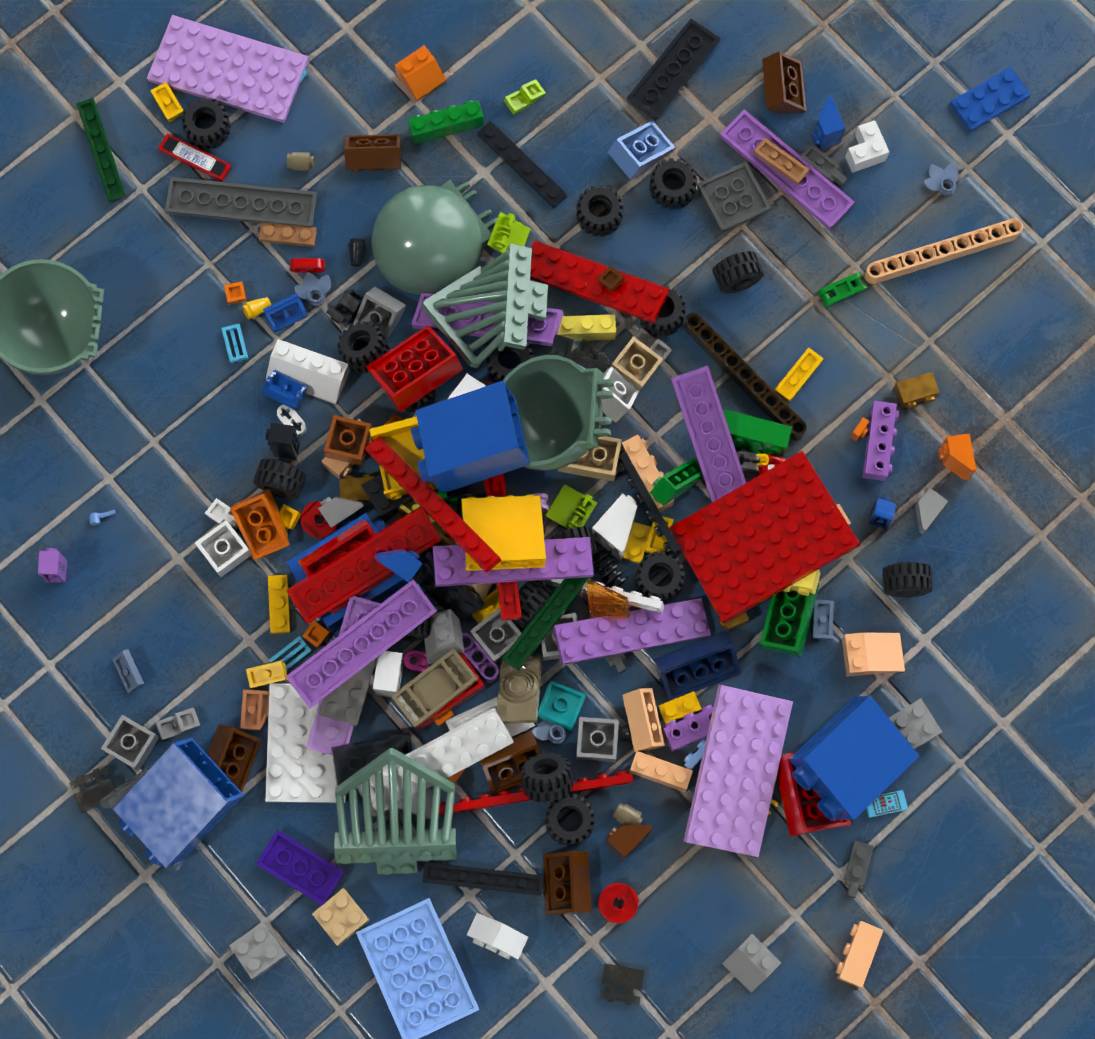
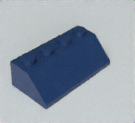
(697, 666)

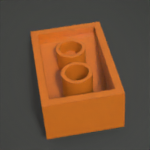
(260, 524)

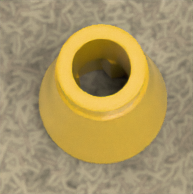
(255, 308)

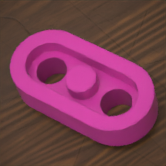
(421, 664)

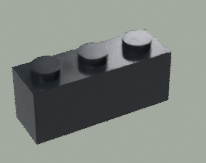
(283, 441)

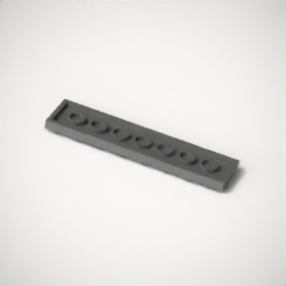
(240, 202)

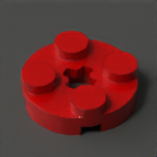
(309, 524)
(608, 897)

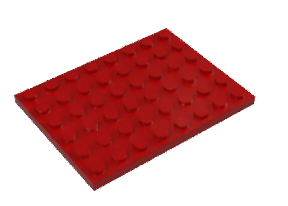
(764, 537)

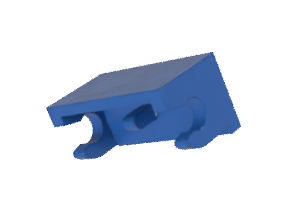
(285, 312)
(284, 389)

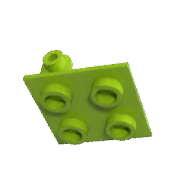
(507, 231)
(571, 508)

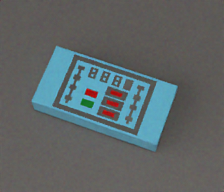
(887, 804)

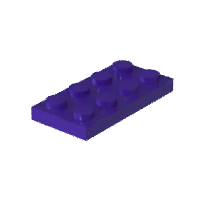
(300, 868)

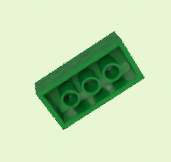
(757, 434)
(788, 622)

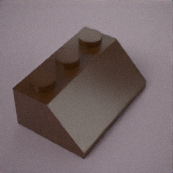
(784, 84)
(373, 152)
(234, 753)
(504, 766)
(626, 839)
(567, 883)

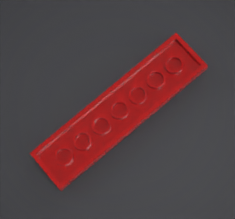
(580, 275)
(358, 566)

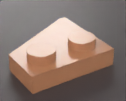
(254, 709)

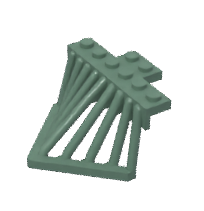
(513, 299)
(395, 849)

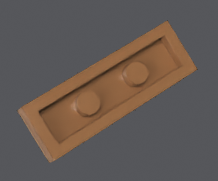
(781, 161)
(288, 234)

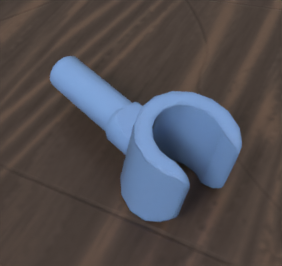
(95, 517)

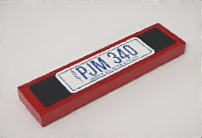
(194, 157)

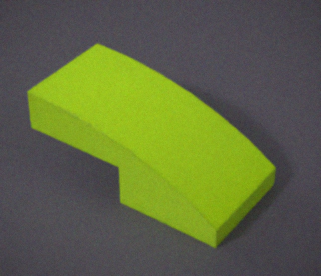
(525, 97)

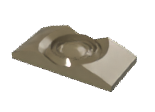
(434, 688)
(520, 691)

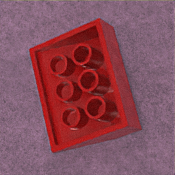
(414, 368)
(336, 548)
(800, 804)

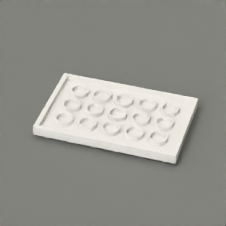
(292, 769)

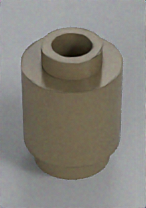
(300, 161)
(627, 815)

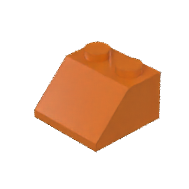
(420, 73)
(958, 455)

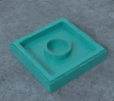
(561, 705)

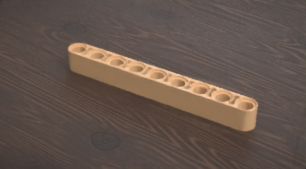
(949, 245)

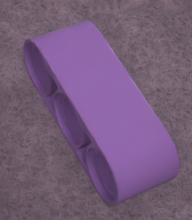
(486, 663)

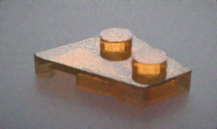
(606, 602)

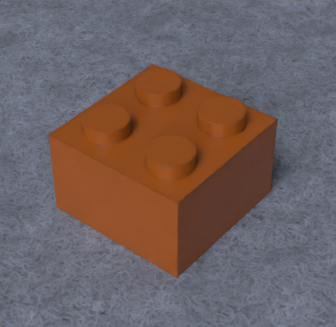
(347, 440)

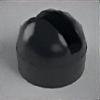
(624, 733)

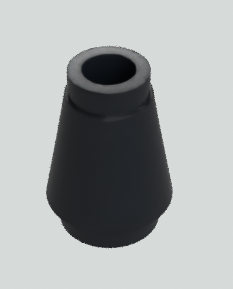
(356, 250)

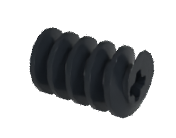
(607, 568)

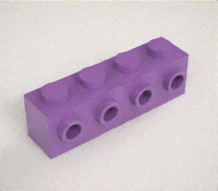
(879, 441)
(689, 730)

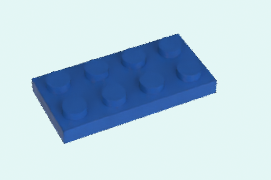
(990, 99)

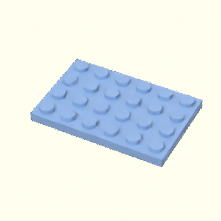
(417, 971)

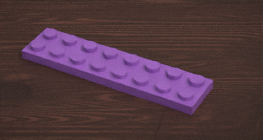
(813, 193)
(538, 331)
(708, 432)
(564, 560)
(642, 630)
(361, 643)
(328, 731)

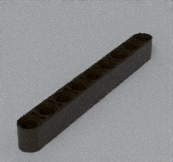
(742, 367)

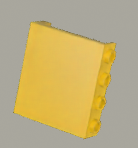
(400, 439)
(509, 527)

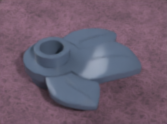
(941, 177)
(313, 286)
(545, 731)

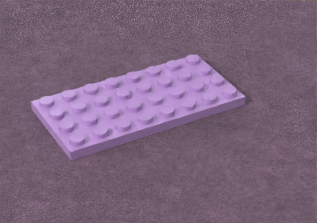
(228, 68)
(738, 771)

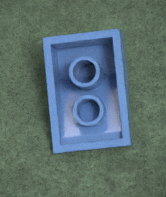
(640, 149)

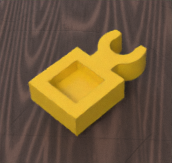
(289, 517)

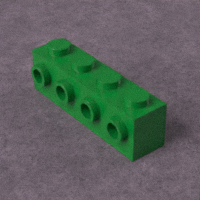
(446, 122)
(676, 482)

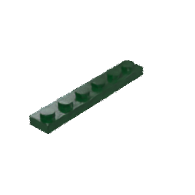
(101, 150)
(544, 621)

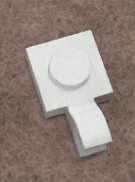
(220, 512)

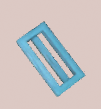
(238, 358)
(303, 645)

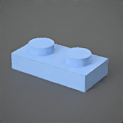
(692, 759)

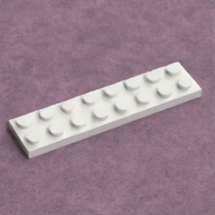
(449, 753)

